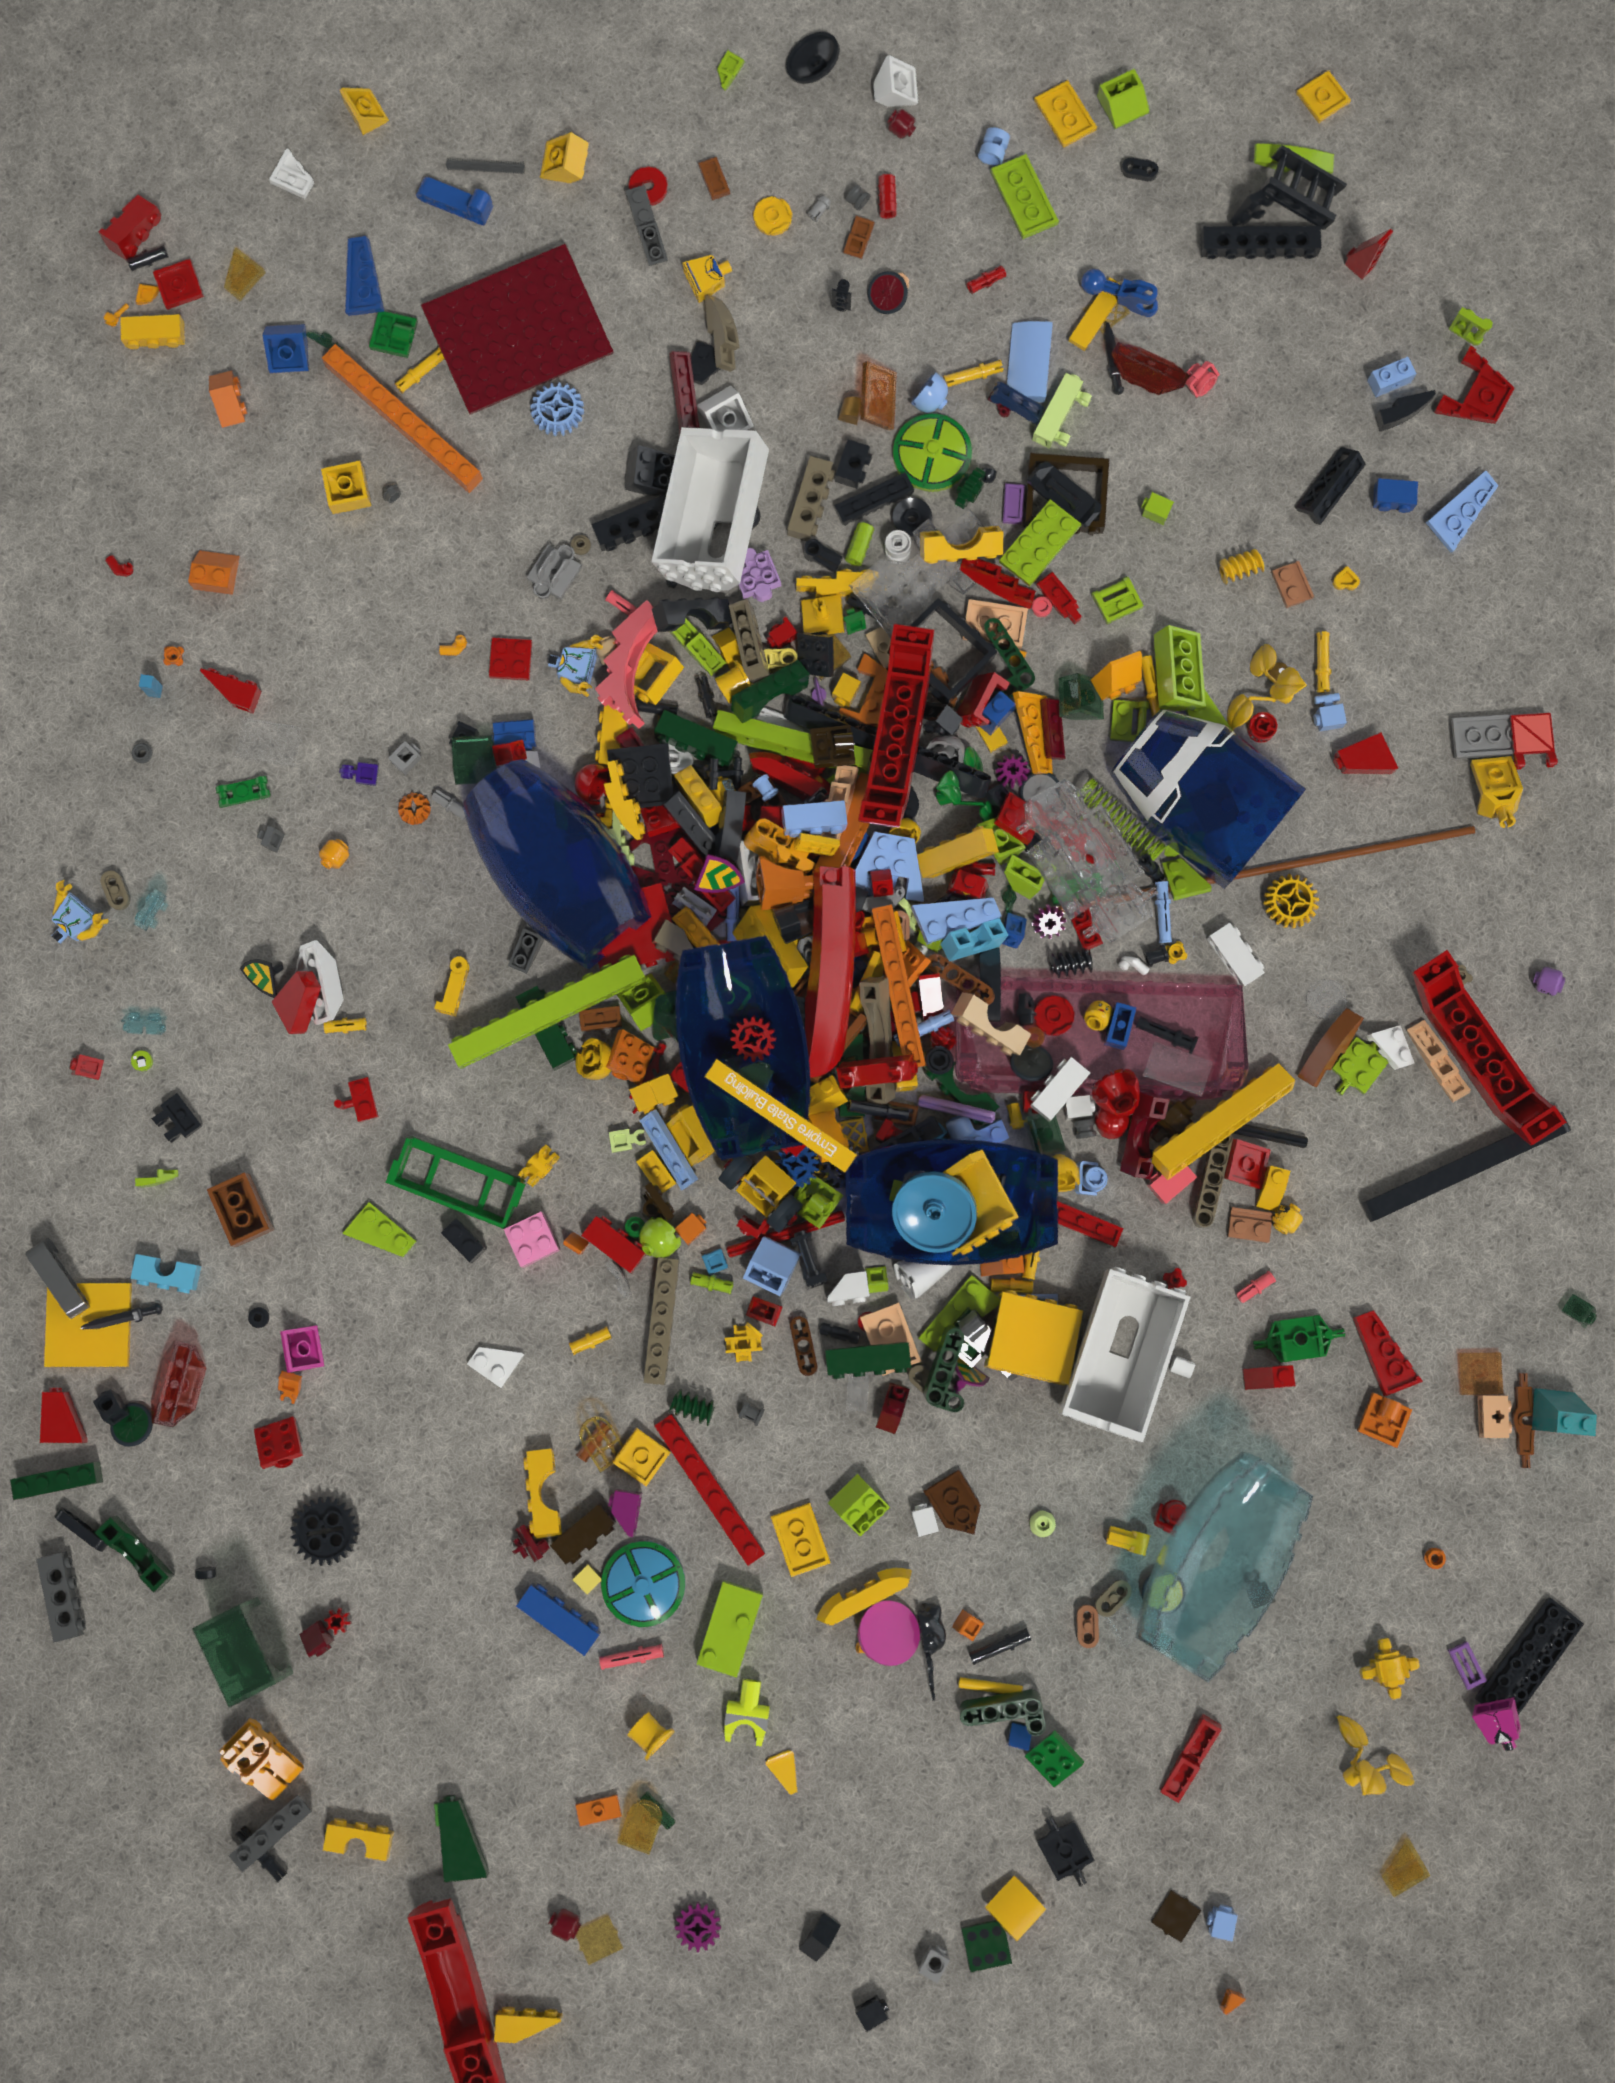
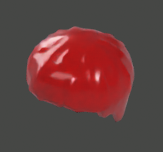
(1109, 1125)

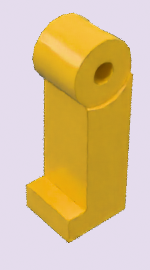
(454, 987)

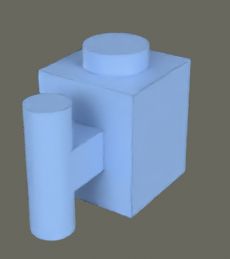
(1330, 715)

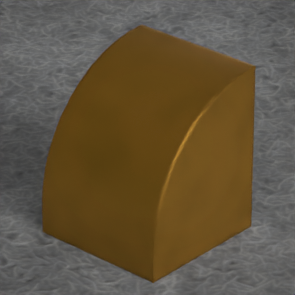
(850, 410)

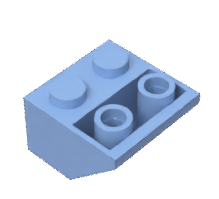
(772, 1266)

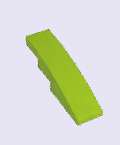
(1263, 155)
(698, 647)

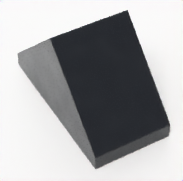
(820, 1937)

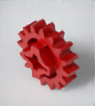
(757, 1047)

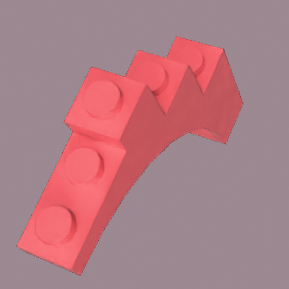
(622, 663)

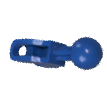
(1129, 294)

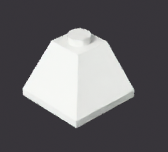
(896, 83)

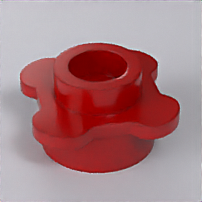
(1177, 1273)

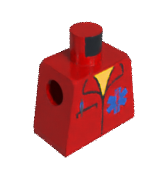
(967, 885)

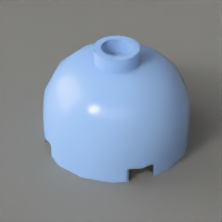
(931, 395)

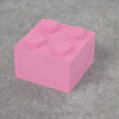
(532, 1239)

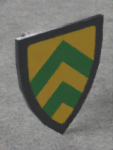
(261, 975)

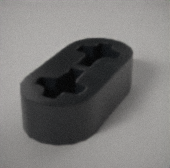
(1139, 169)

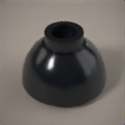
(939, 1060)

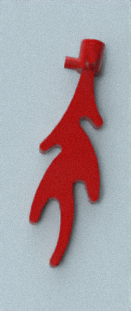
(653, 1065)

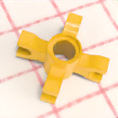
(539, 1165)

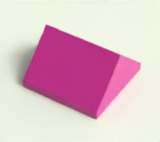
(302, 1349)

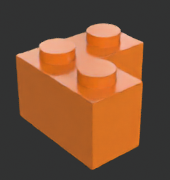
(225, 396)

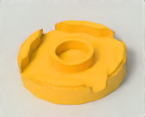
(776, 220)

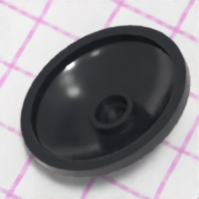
(813, 57)

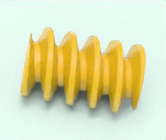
(1241, 564)

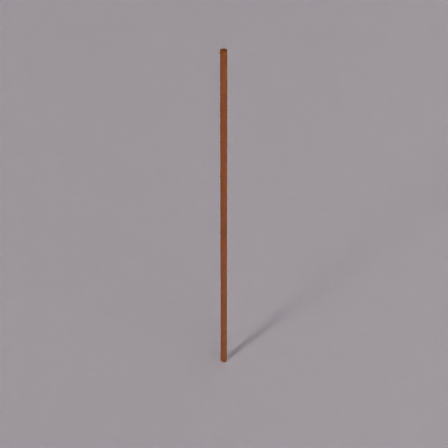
(1343, 854)

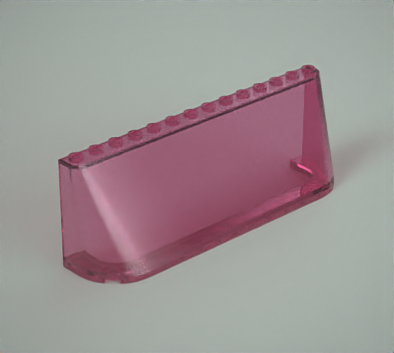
(1200, 1010)

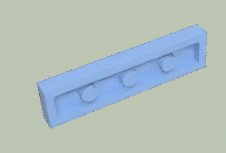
(668, 1149)

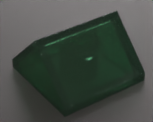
(1044, 1135)

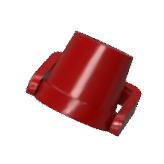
(1170, 1514)

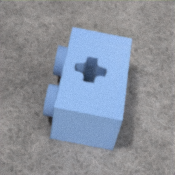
(1391, 377)

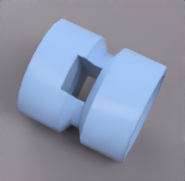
(994, 146)

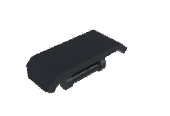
(1065, 493)

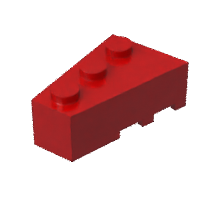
(131, 227)

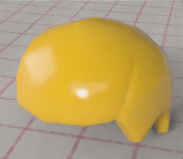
(907, 829)

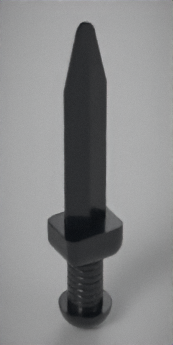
(1113, 371)
(134, 1314)

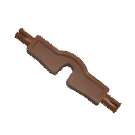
(1523, 1408)

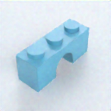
(963, 944)
(147, 1270)

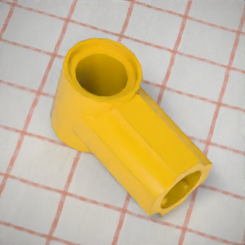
(1132, 1541)

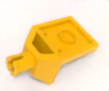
(1498, 788)

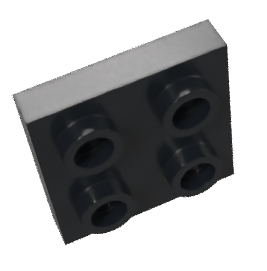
(816, 653)

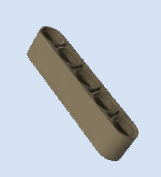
(1207, 1187)

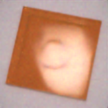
(1480, 1373)

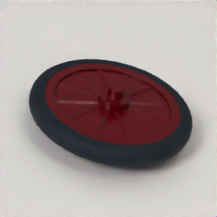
(887, 292)

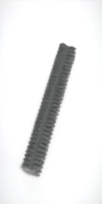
(485, 166)

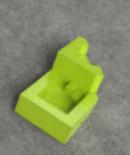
(729, 68)
(162, 1177)

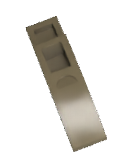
(723, 328)

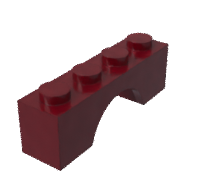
(1137, 1154)

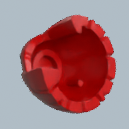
(1117, 1092)

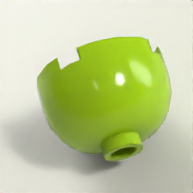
(658, 1238)

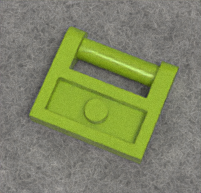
(1464, 323)
(1120, 605)
(1122, 719)

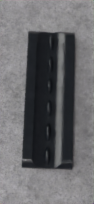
(1532, 1655)

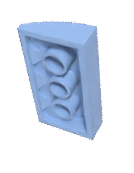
(1030, 358)

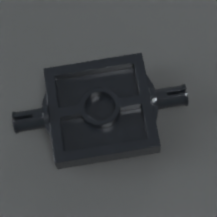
(1065, 1851)

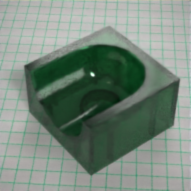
(236, 1654)

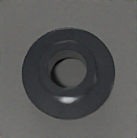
(265, 1317)

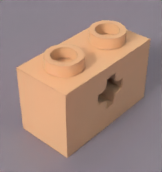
(1488, 1406)

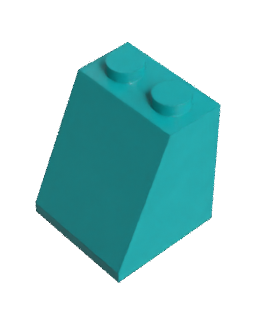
(1562, 1413)

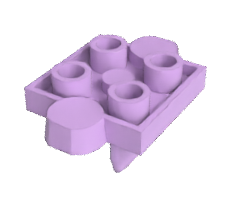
(758, 576)

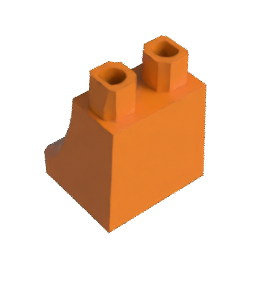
(781, 885)

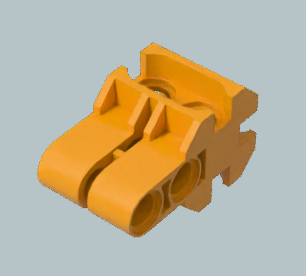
(769, 841)
(267, 1766)

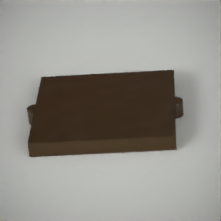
(1176, 1916)

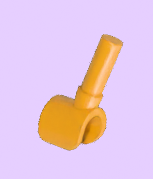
(112, 319)

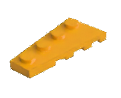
(1031, 722)

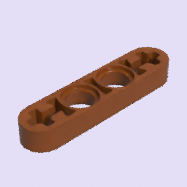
(962, 977)

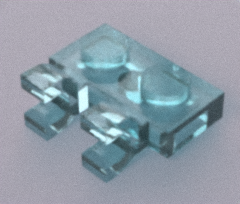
(154, 902)

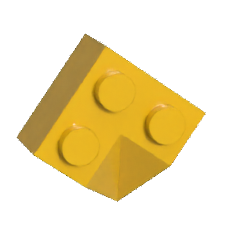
(346, 487)

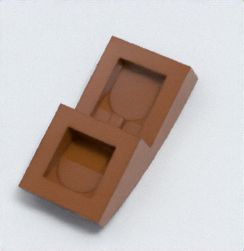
(859, 237)

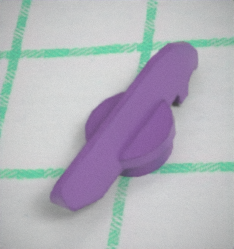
(818, 693)

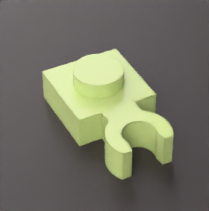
(623, 1140)

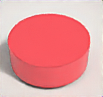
(1041, 606)

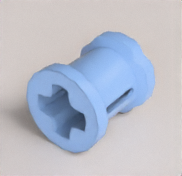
(765, 787)

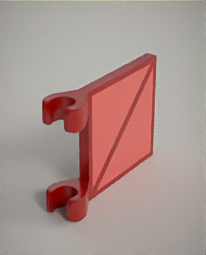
(1532, 736)

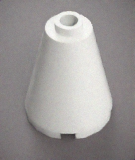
(918, 1277)

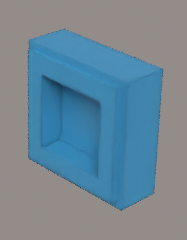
(715, 1261)

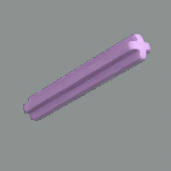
(956, 1109)

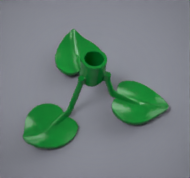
(950, 792)

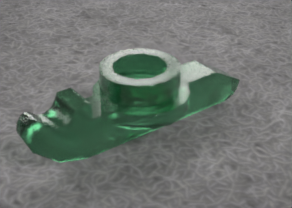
(324, 339)
(1009, 898)

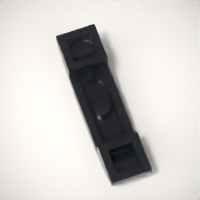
(991, 975)

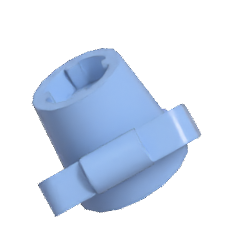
(1092, 1178)

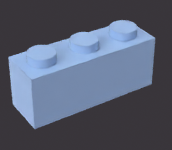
(814, 818)

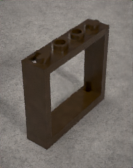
(1073, 463)

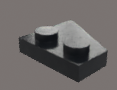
(703, 362)

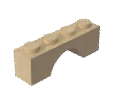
(973, 1013)

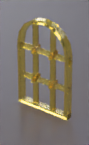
(592, 1438)

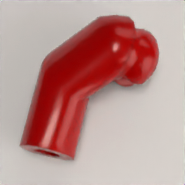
(119, 569)

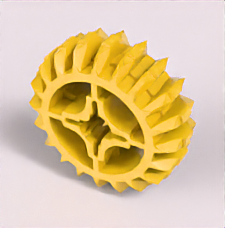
(1299, 902)

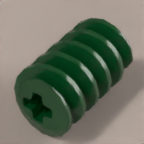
(692, 1407)

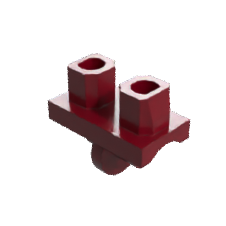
(535, 1550)

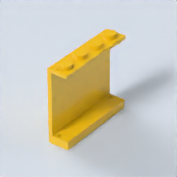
(992, 1202)
(1034, 1338)

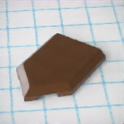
(955, 1503)

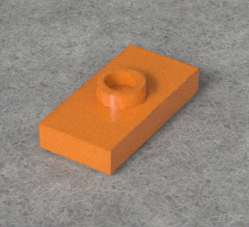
(598, 1810)

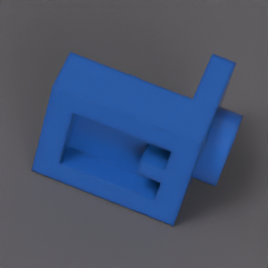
(1015, 928)

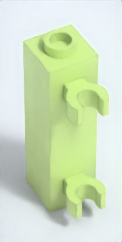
(1057, 411)

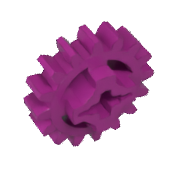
(689, 1927)

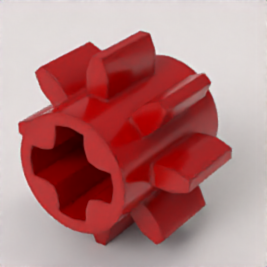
(943, 1037)
(332, 1619)

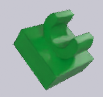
(854, 621)

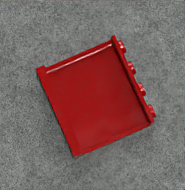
(639, 941)

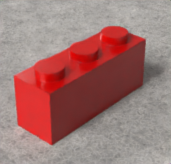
(614, 1243)

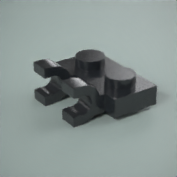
(1250, 208)
(180, 1115)

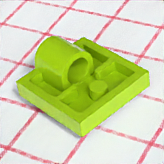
(818, 1201)

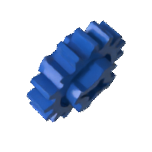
(802, 1173)

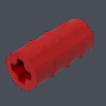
(887, 196)

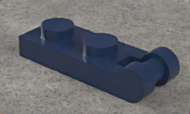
(1017, 402)

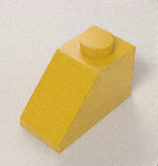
(1273, 1188)

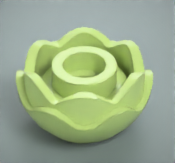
(1037, 1519)

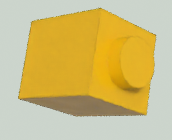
(846, 690)

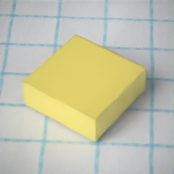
(587, 1579)

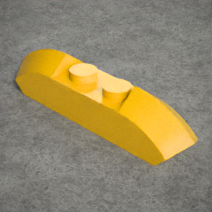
(839, 1608)

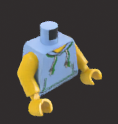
(577, 665)
(74, 916)

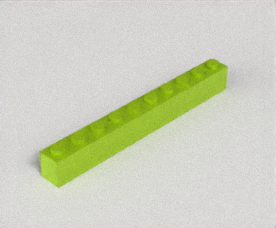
(547, 1011)

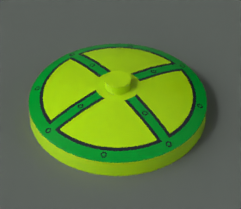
(932, 452)

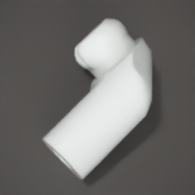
(1135, 962)

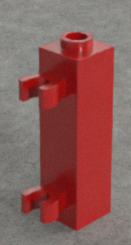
(877, 1071)

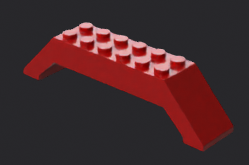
(898, 726)
(1482, 1052)

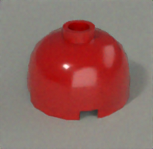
(590, 783)

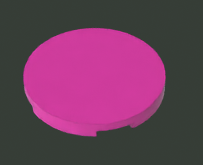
(889, 1633)

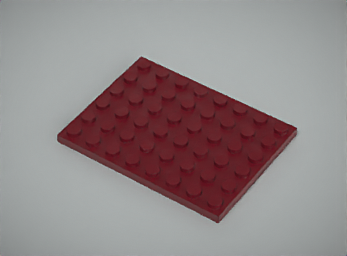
(517, 329)

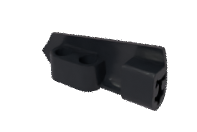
(798, 919)

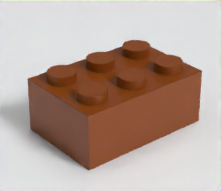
(240, 1209)

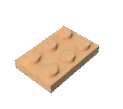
(1011, 617)
(889, 1326)

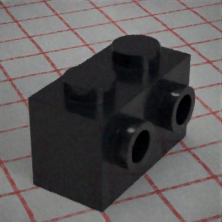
(940, 719)

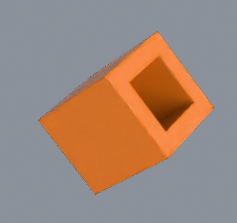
(691, 1228)

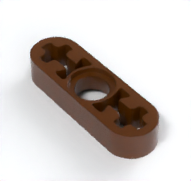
(795, 1332)

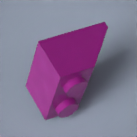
(626, 1509)

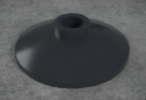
(911, 508)

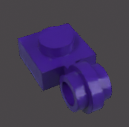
(365, 773)

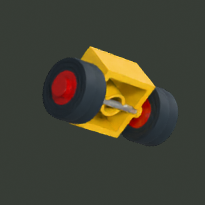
(763, 1188)

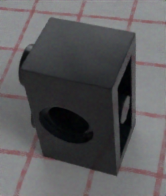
(857, 453)

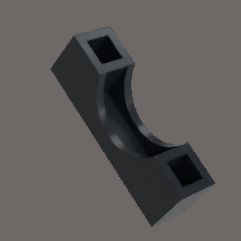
(672, 614)

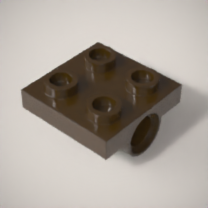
(832, 746)
(652, 1195)

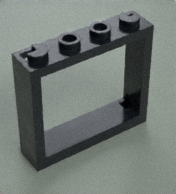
(936, 687)

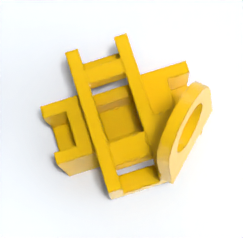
(741, 1346)

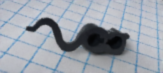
(932, 1636)

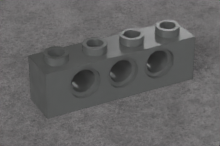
(55, 1607)
(270, 1833)

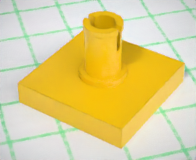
(823, 614)

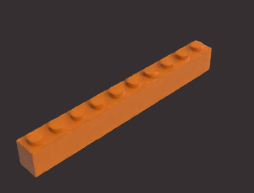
(402, 418)

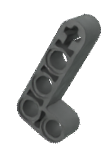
(57, 1278)
(981, 1333)

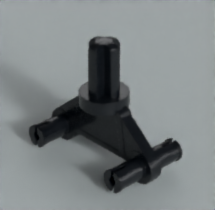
(711, 772)

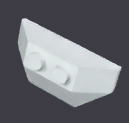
(317, 959)

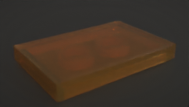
(878, 395)

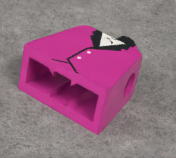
(1498, 1722)

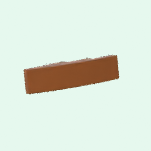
(1330, 1046)

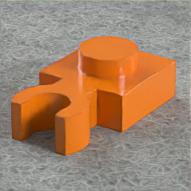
(289, 1385)

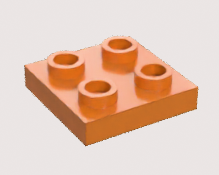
(914, 961)
(629, 1057)
(1384, 1420)

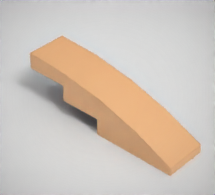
(842, 790)
(1438, 1061)

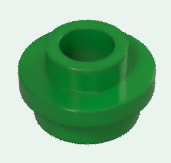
(630, 1222)

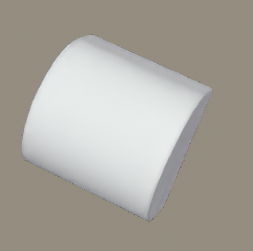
(1182, 1366)

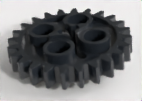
(322, 1512)

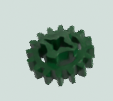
(970, 488)

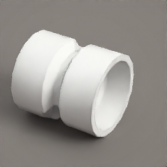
(897, 546)

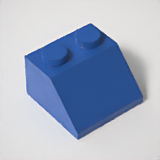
(286, 348)

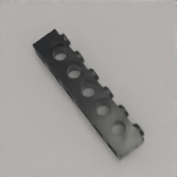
(1268, 235)

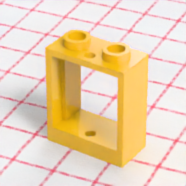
(663, 681)
(690, 1135)

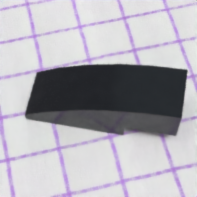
(1403, 410)

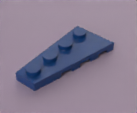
(362, 283)

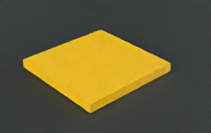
(104, 1347)

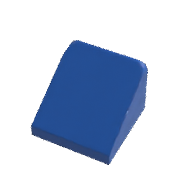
(1019, 1737)

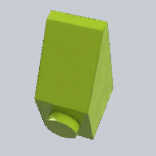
(1023, 877)

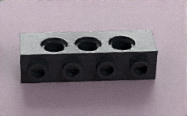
(622, 520)

